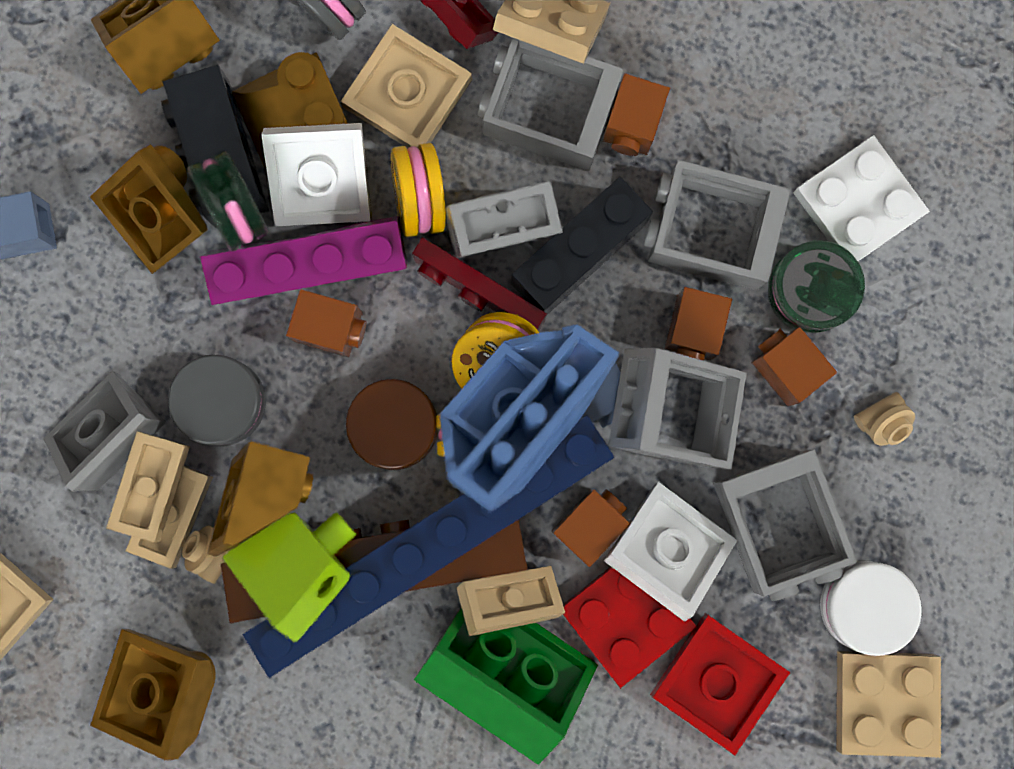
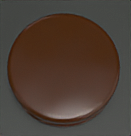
(392, 424)

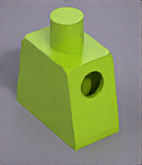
(292, 570)

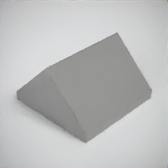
(100, 434)

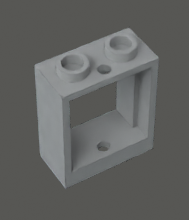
(592, 73)
(520, 217)
(760, 255)
(642, 401)
(822, 567)

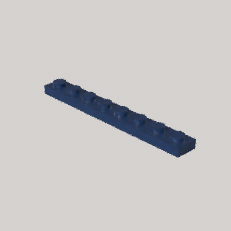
(429, 548)

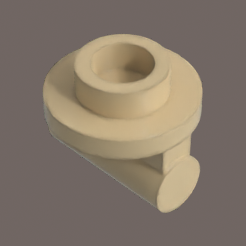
(887, 420)
(196, 555)

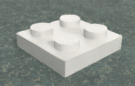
(317, 174)
(861, 199)
(671, 551)

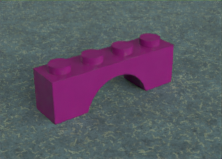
(304, 261)

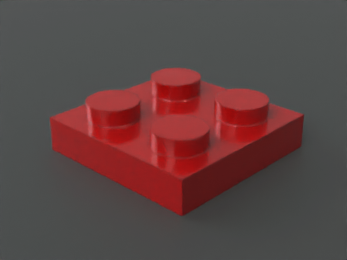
(623, 625)
(720, 684)

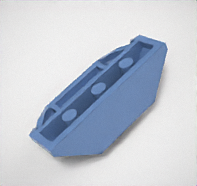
(520, 410)

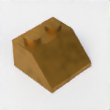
(154, 38)
(258, 491)

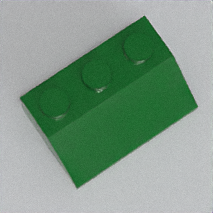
(510, 682)

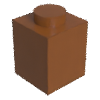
(635, 115)
(326, 323)
(698, 324)
(793, 365)
(592, 525)

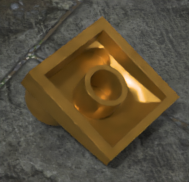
(289, 97)
(150, 206)
(154, 695)

